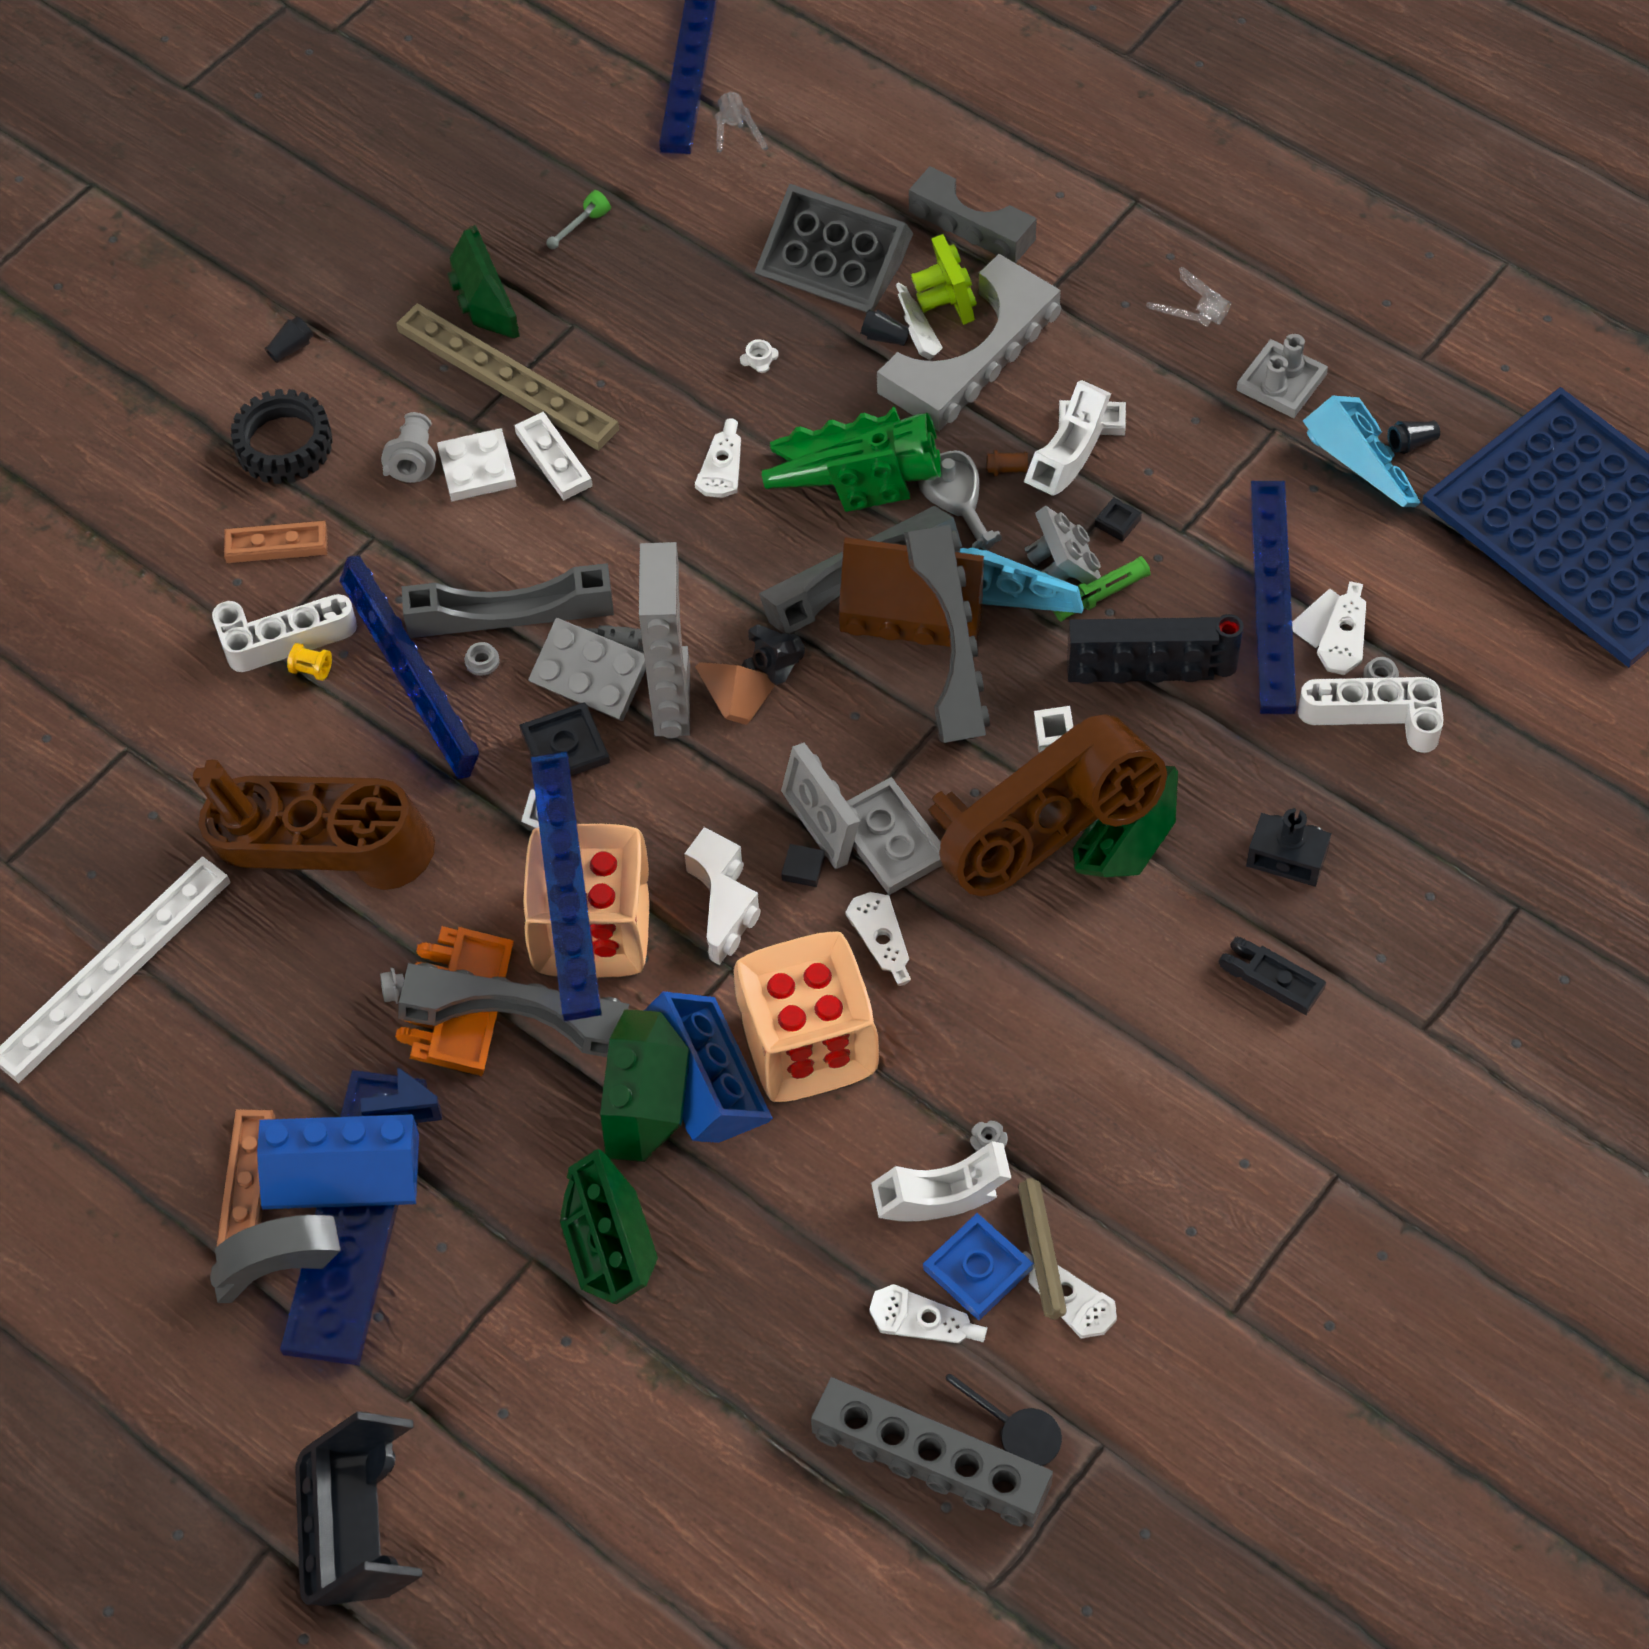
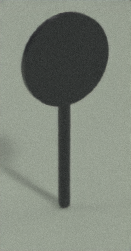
(1026, 1433)

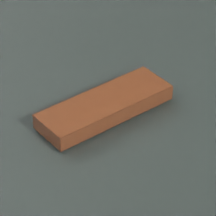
(275, 542)

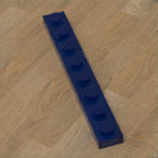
(687, 76)
(1272, 598)
(409, 667)
(566, 887)

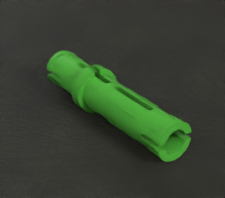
(1134, 570)

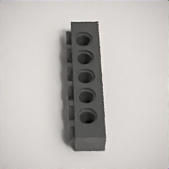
(845, 1402)

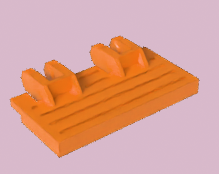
(463, 1040)

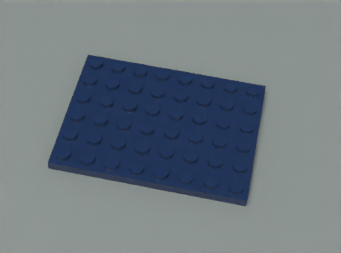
(1565, 515)

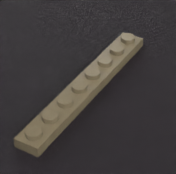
(508, 376)

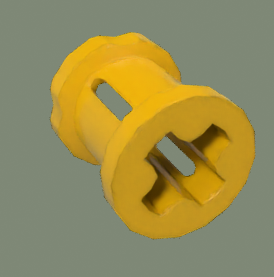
(309, 661)

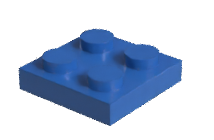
(978, 1266)

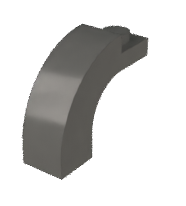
(272, 1247)

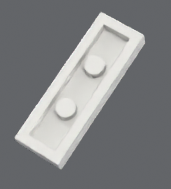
(553, 456)

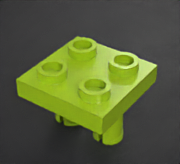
(948, 280)

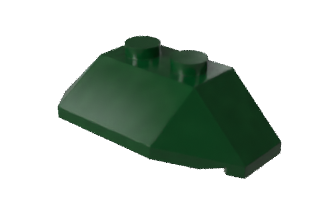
(480, 286)
(1127, 848)
(642, 1085)
(606, 1230)

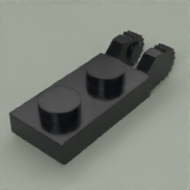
(1273, 975)

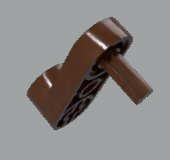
(1081, 777)
(353, 825)

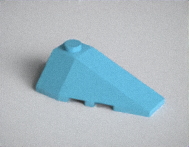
(1350, 435)
(1024, 587)

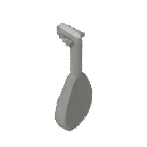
(959, 493)

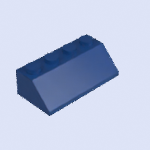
(719, 1086)
(338, 1161)

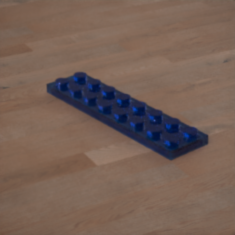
(337, 1302)

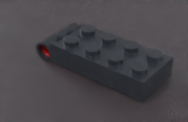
(1153, 649)

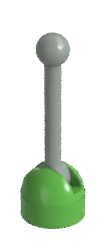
(594, 206)

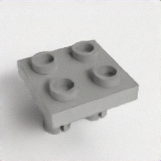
(1283, 376)
(1066, 545)

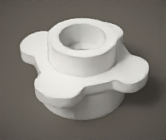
(759, 355)

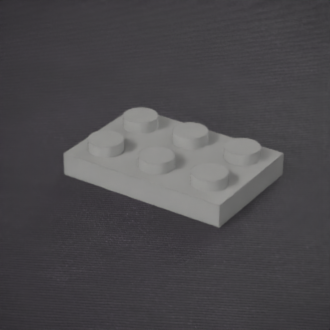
(589, 669)
(820, 805)
(893, 837)

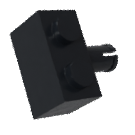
(1289, 847)

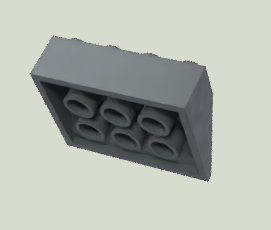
(833, 249)

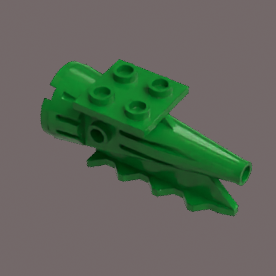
(860, 458)

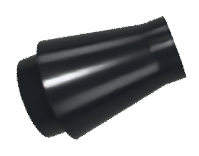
(883, 328)
(289, 339)
(1410, 435)

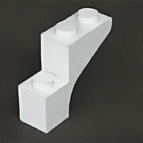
(731, 904)

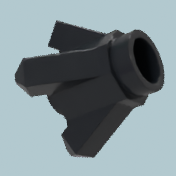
(774, 653)

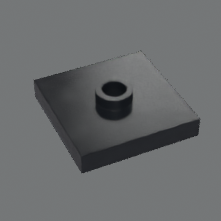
(570, 732)

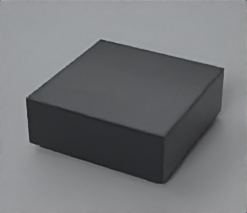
(1118, 519)
(803, 865)

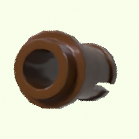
(1006, 462)

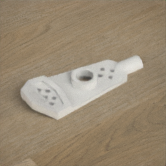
(920, 330)
(717, 476)
(1344, 645)
(877, 923)
(1081, 1305)
(909, 1313)

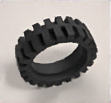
(273, 408)

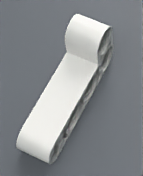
(273, 636)
(1327, 704)

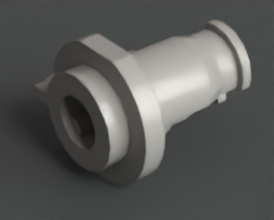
(410, 455)

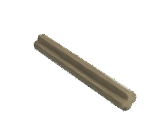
(1042, 1249)

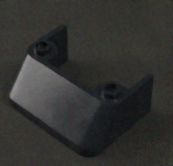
(340, 1513)

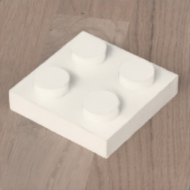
(476, 464)

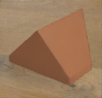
(735, 689)

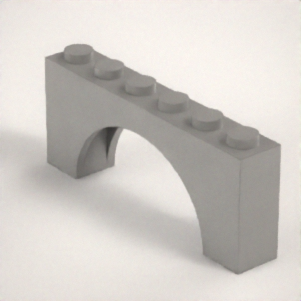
(945, 386)
(660, 626)

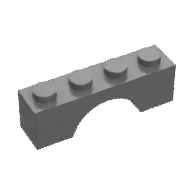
(999, 231)

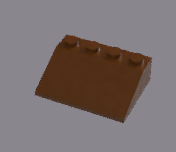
(892, 601)

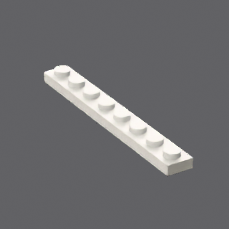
(111, 968)

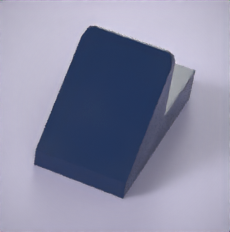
(411, 1100)

